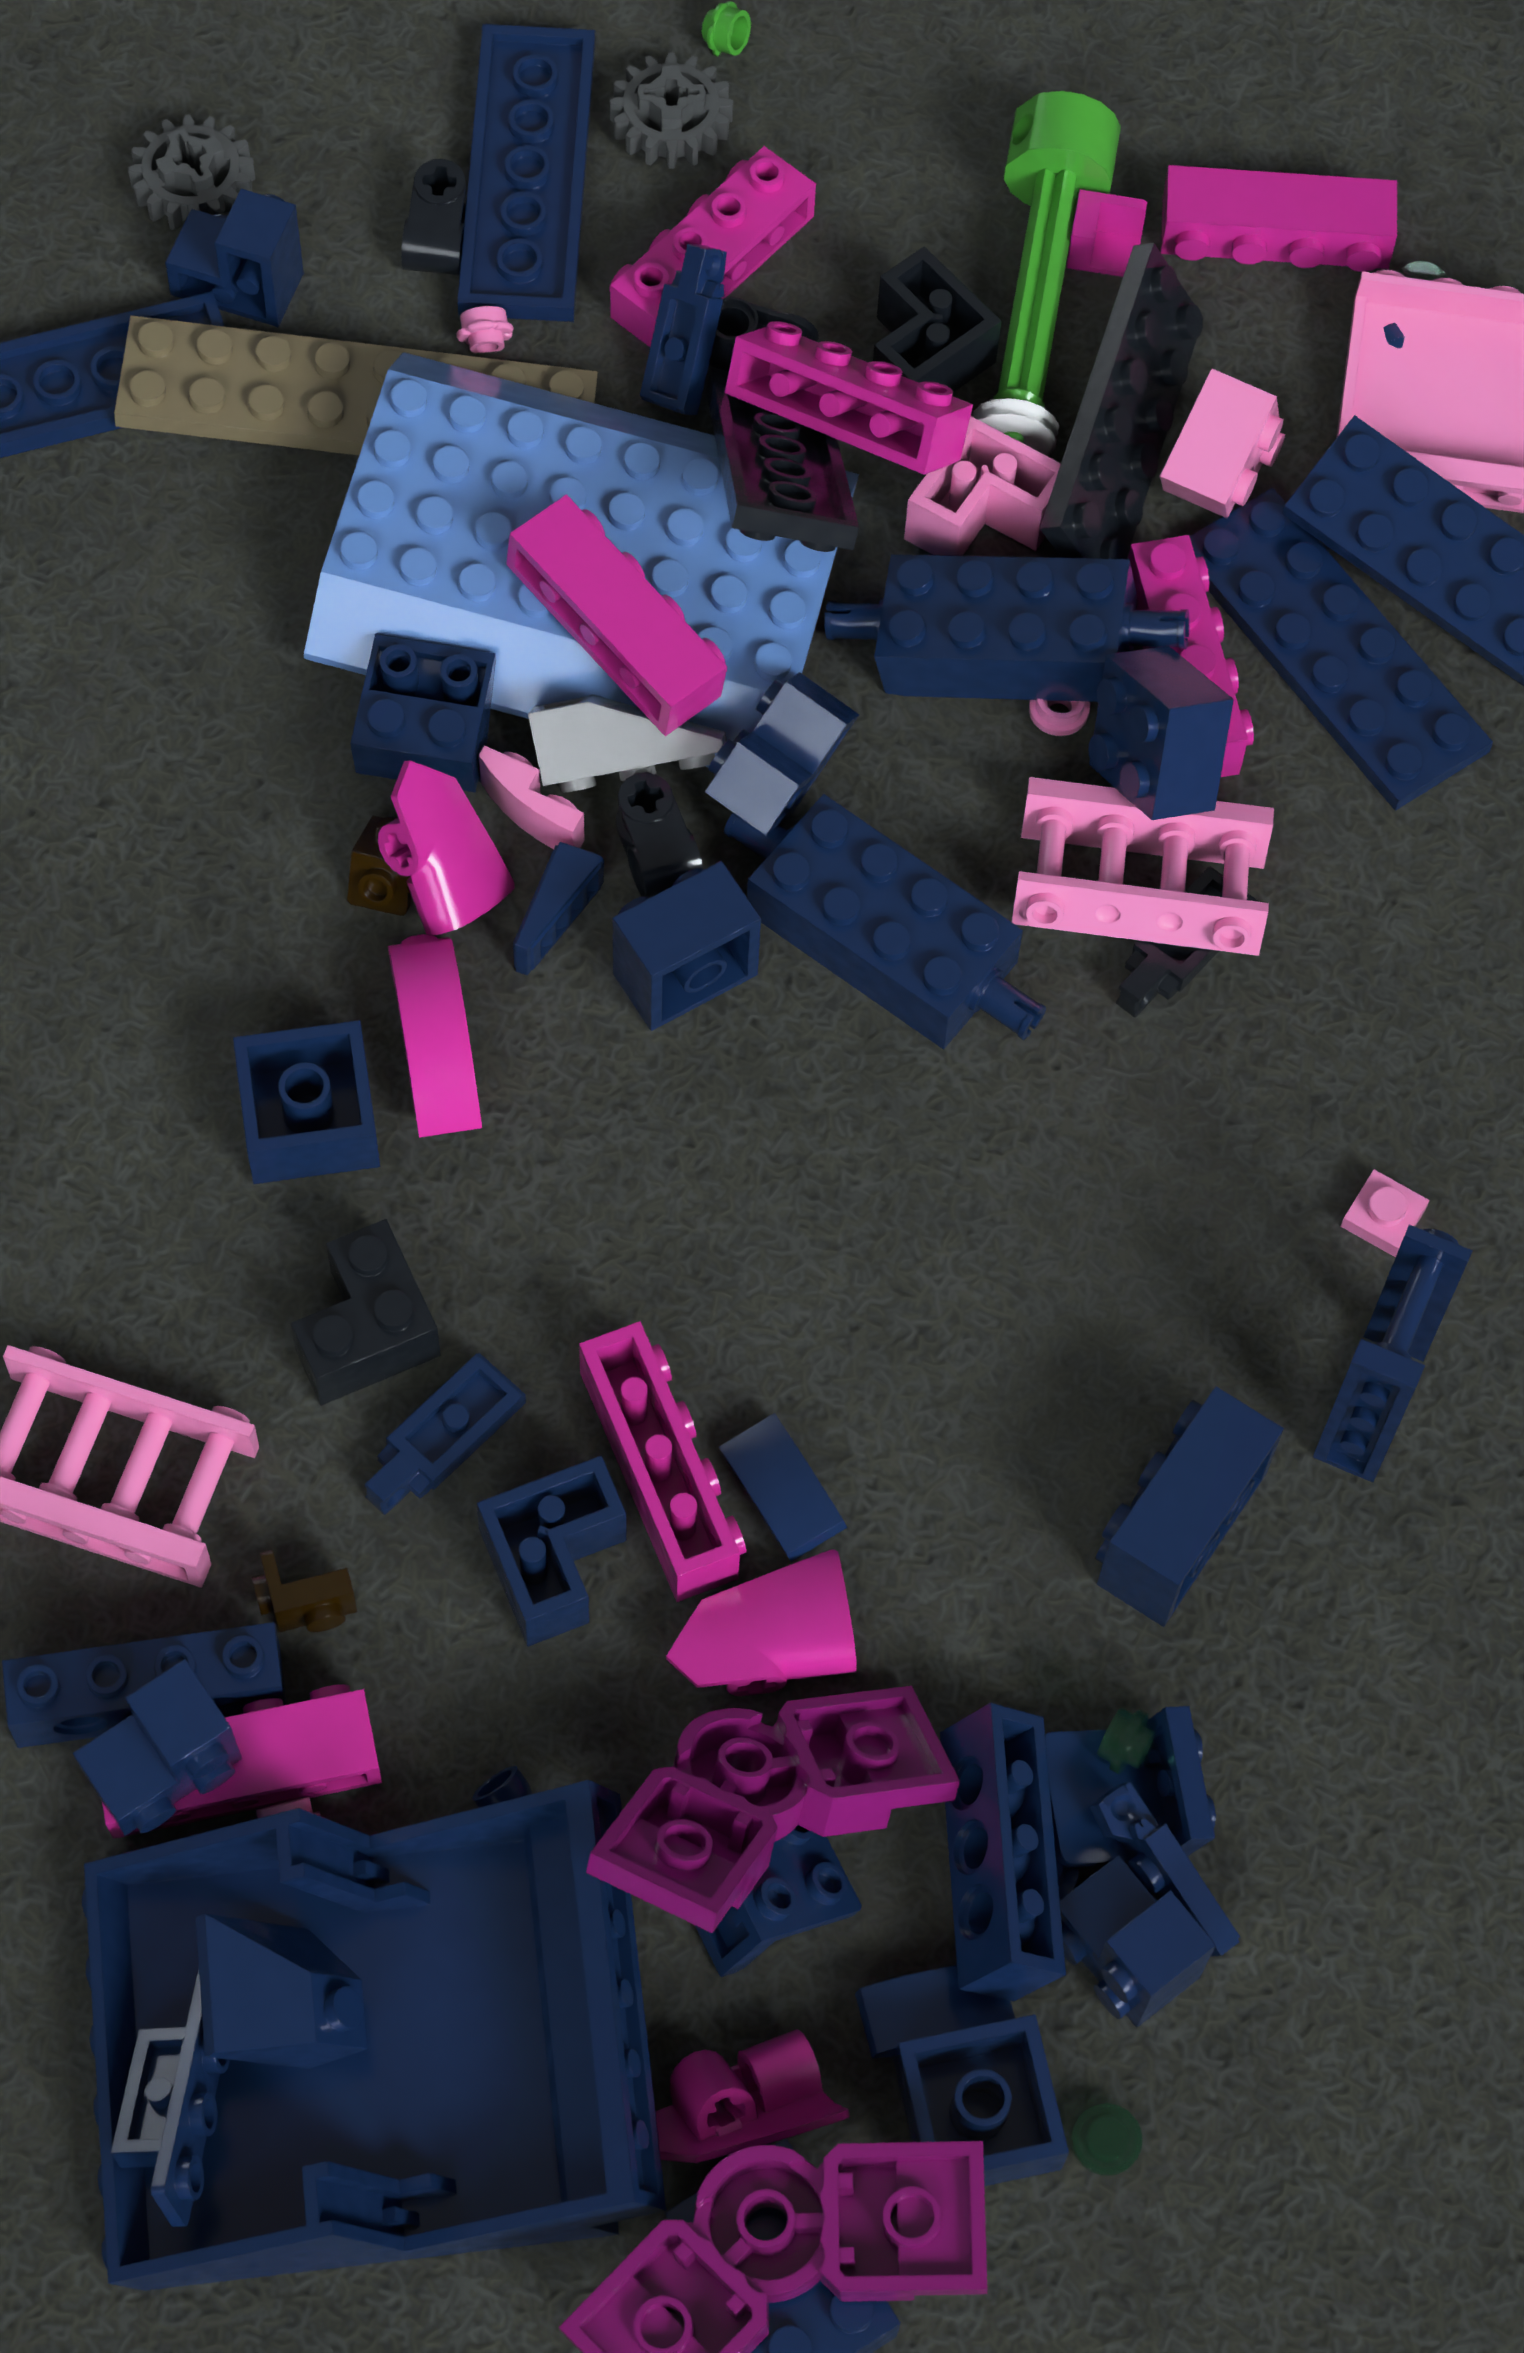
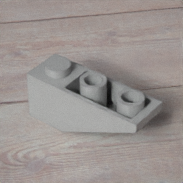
(605, 736)

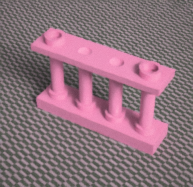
(1107, 820)
(115, 1527)

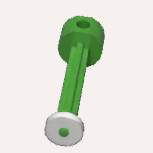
(1054, 151)

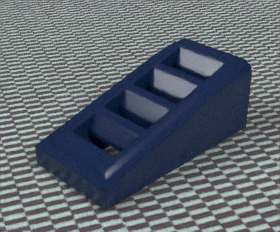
(562, 894)

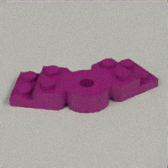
(709, 1823)
(862, 2223)

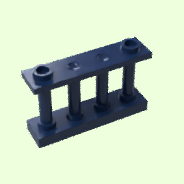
(1383, 1373)

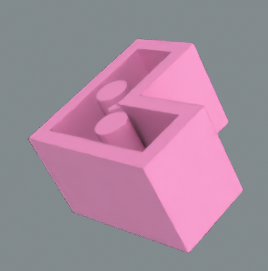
(1224, 444)
(992, 485)

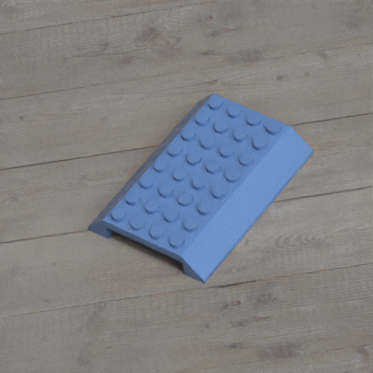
(473, 457)

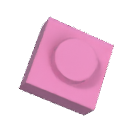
(1384, 1212)

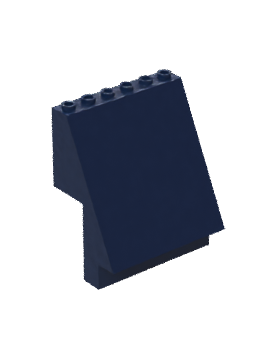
(497, 2065)

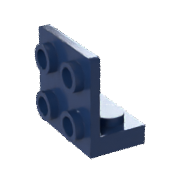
(795, 1894)

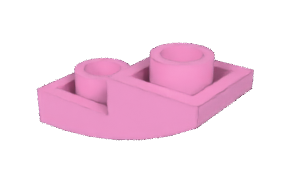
(516, 790)

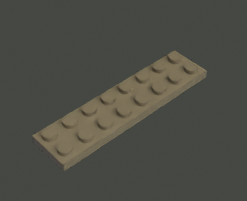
(280, 384)

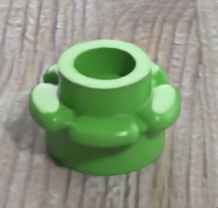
(726, 29)

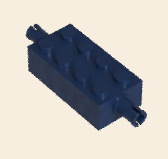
(1003, 625)
(886, 922)

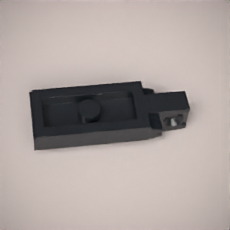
(1167, 967)

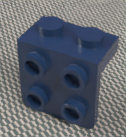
(1166, 1781)

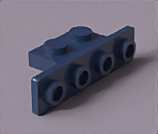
(170, 2111)

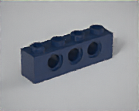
(86, 1689)
(1003, 1855)

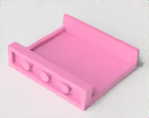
(1452, 386)

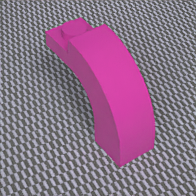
(435, 1035)

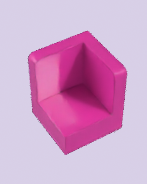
(1105, 232)

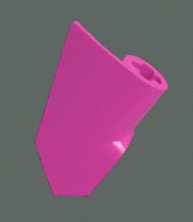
(443, 850)
(770, 1630)
(757, 2102)

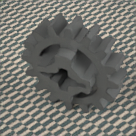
(671, 110)
(190, 170)

